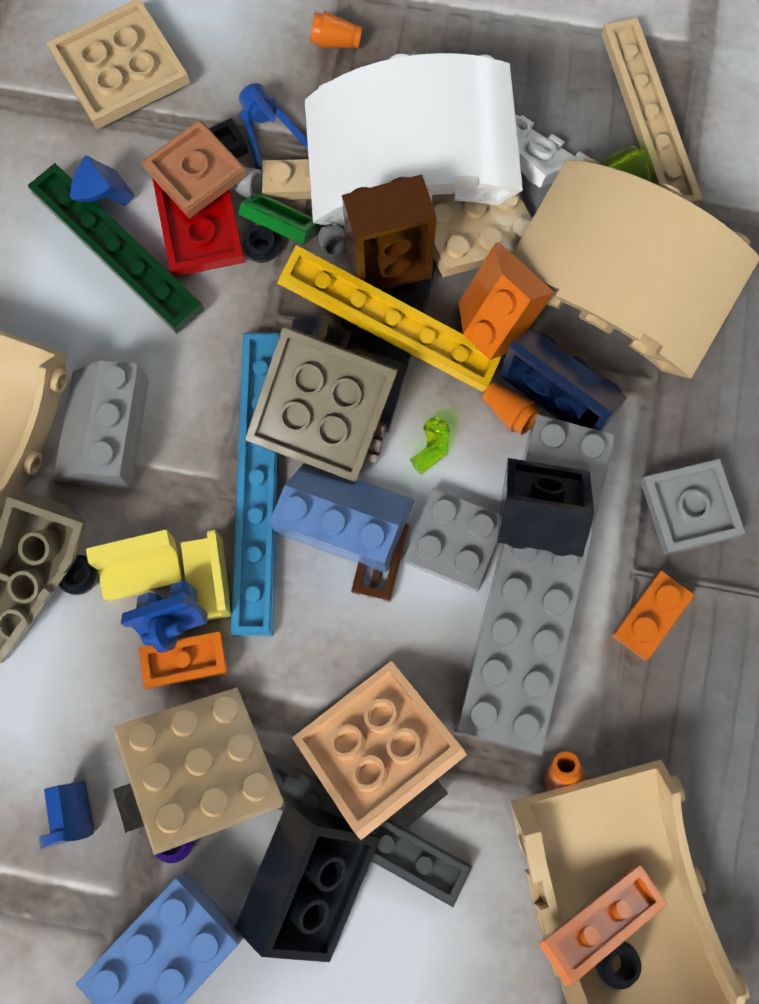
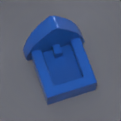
(96, 180)
(67, 814)

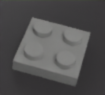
(692, 507)
(453, 540)

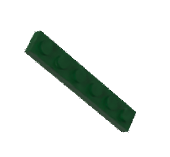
(117, 250)

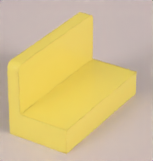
(136, 565)
(207, 573)

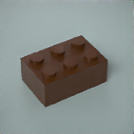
(390, 232)

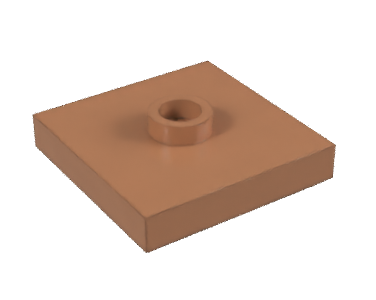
(194, 168)

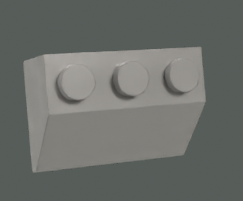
(102, 425)

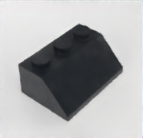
(305, 886)

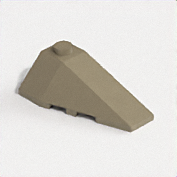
(35, 554)

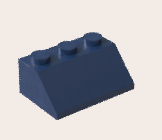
(560, 382)

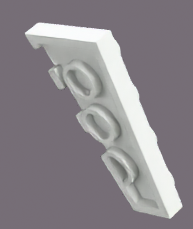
(539, 156)

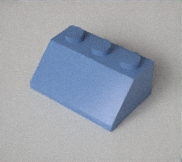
(342, 516)

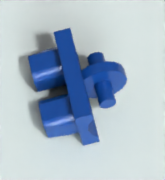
(162, 620)

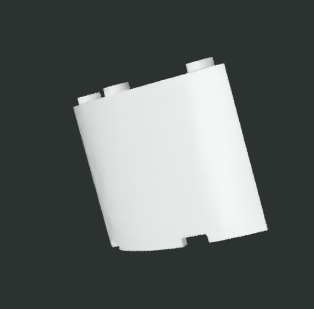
(412, 118)

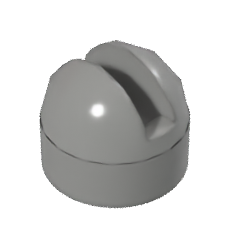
(250, 184)
(326, 235)

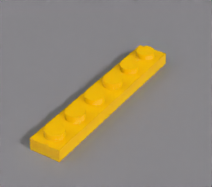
(387, 318)

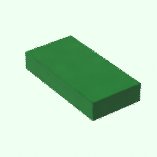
(279, 218)

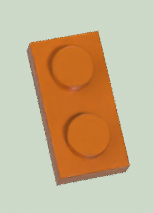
(653, 615)
(189, 661)

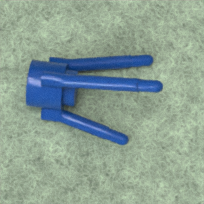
(260, 108)

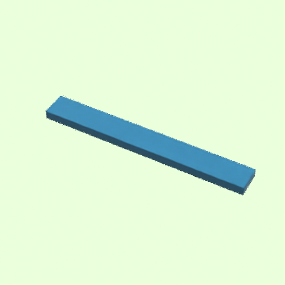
(255, 503)

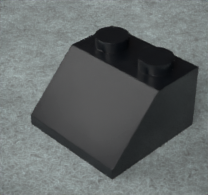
(545, 508)

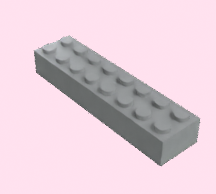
(530, 610)

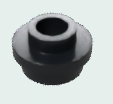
(260, 235)
(86, 584)
(628, 972)

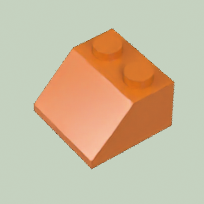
(501, 302)

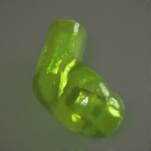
(437, 445)

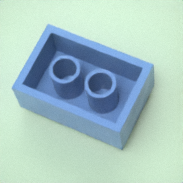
(164, 950)

